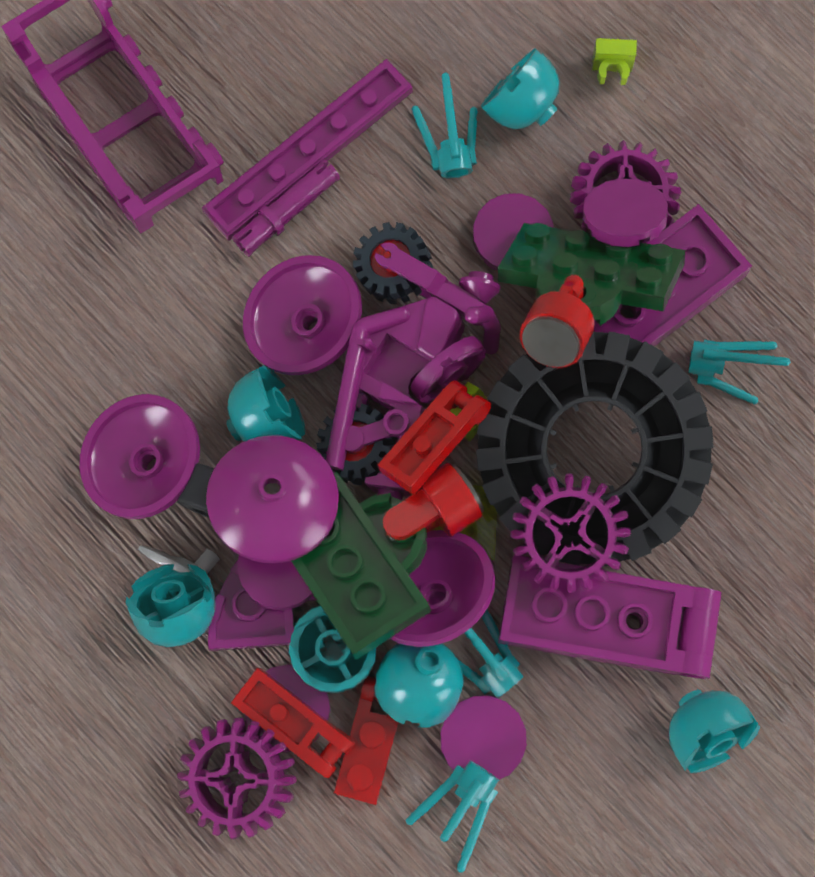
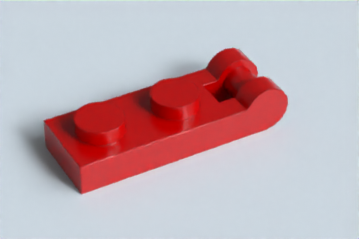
(433, 437)
(292, 721)
(367, 761)

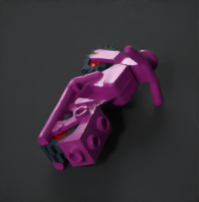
(394, 347)

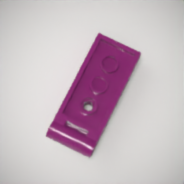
(708, 272)
(673, 631)

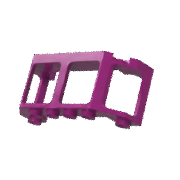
(49, 76)

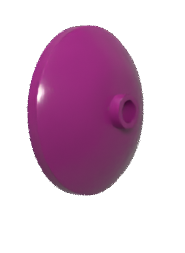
(288, 302)
(123, 445)
(279, 524)
(460, 577)

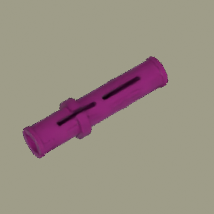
(279, 213)

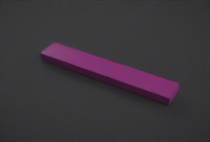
(304, 149)

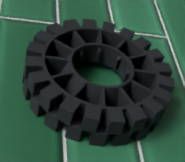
(650, 391)

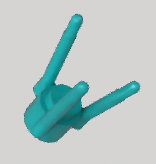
(454, 157)
(710, 358)
(498, 671)
(474, 785)

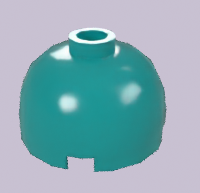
(525, 93)
(261, 409)
(172, 605)
(323, 656)
(419, 684)
(708, 727)

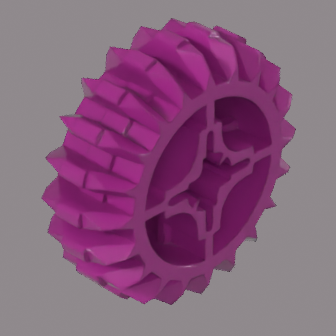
(625, 163)
(548, 564)
(234, 797)

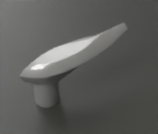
(205, 561)

